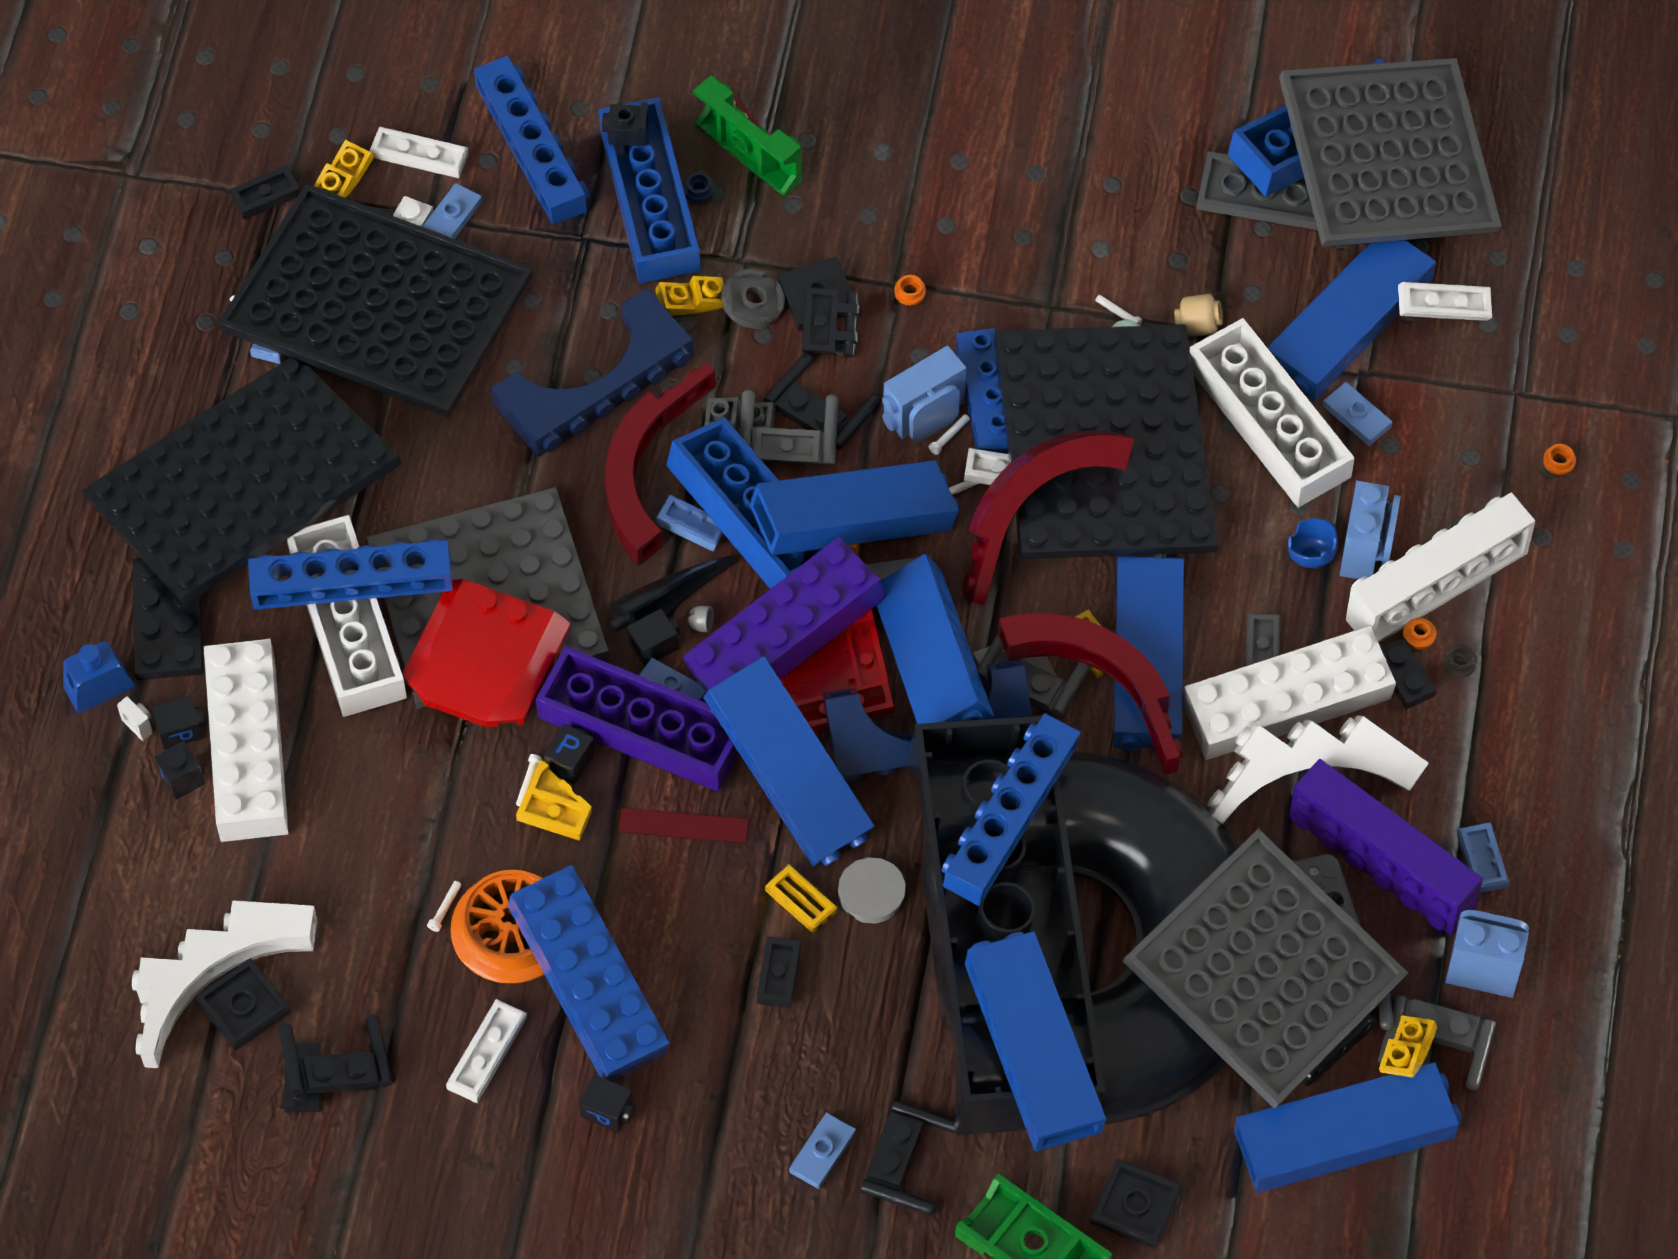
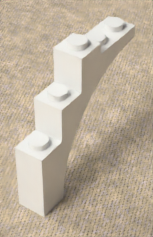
(1268, 758)
(249, 932)

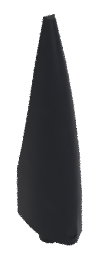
(665, 592)

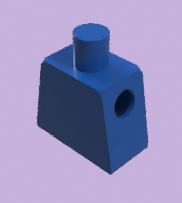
(94, 676)

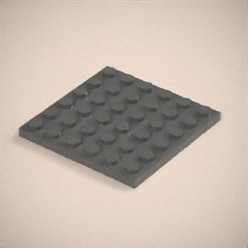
(1389, 151)
(513, 549)
(1265, 968)

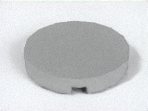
(871, 890)

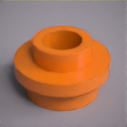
(913, 283)
(1561, 452)
(1416, 641)

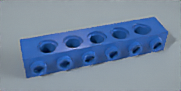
(557, 201)
(337, 586)
(975, 879)

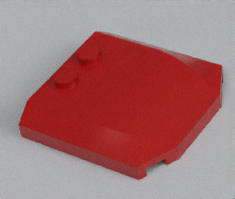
(485, 655)
(843, 663)

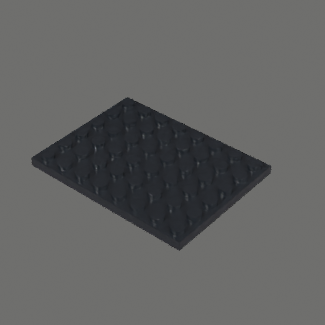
(376, 300)
(1120, 383)
(241, 478)

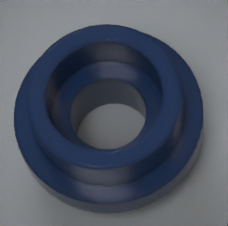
(695, 181)

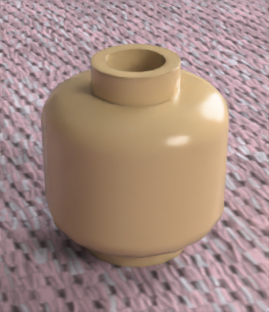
(1199, 314)

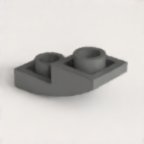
(731, 409)

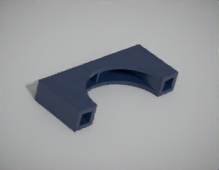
(550, 415)
(865, 746)

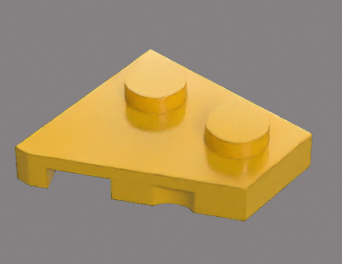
(553, 805)

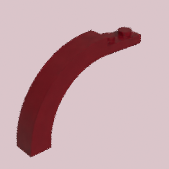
(641, 424)
(1021, 480)
(1096, 646)

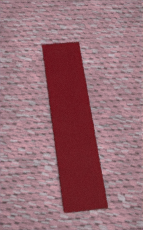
(683, 825)

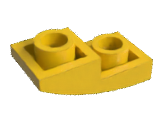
(345, 170)
(695, 297)
(1409, 1048)

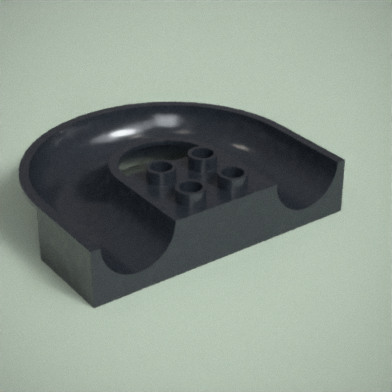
(1097, 823)

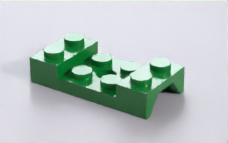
(770, 157)
(1010, 1216)

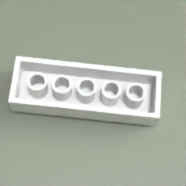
(1271, 412)
(1441, 567)
(351, 632)
(1289, 688)
(245, 740)

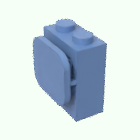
(925, 396)
(1369, 530)
(1487, 953)

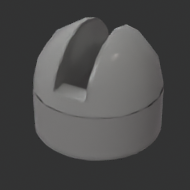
(701, 618)

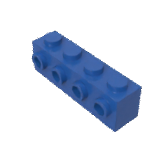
(983, 391)

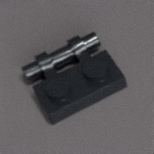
(820, 322)

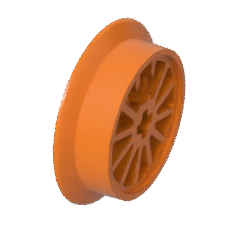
(489, 956)

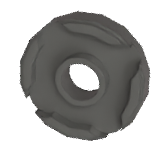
(748, 313)

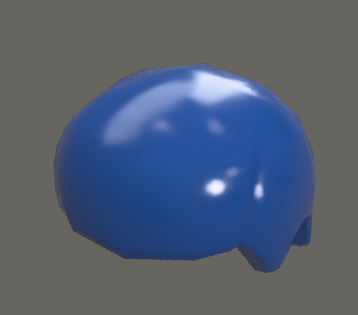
(1313, 543)

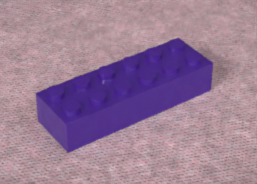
(790, 618)
(637, 718)
(1384, 846)

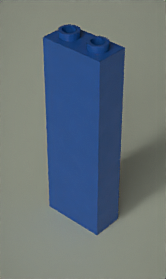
(1349, 314)
(854, 506)
(1152, 621)
(931, 645)
(789, 762)
(1034, 1040)
(1346, 1127)

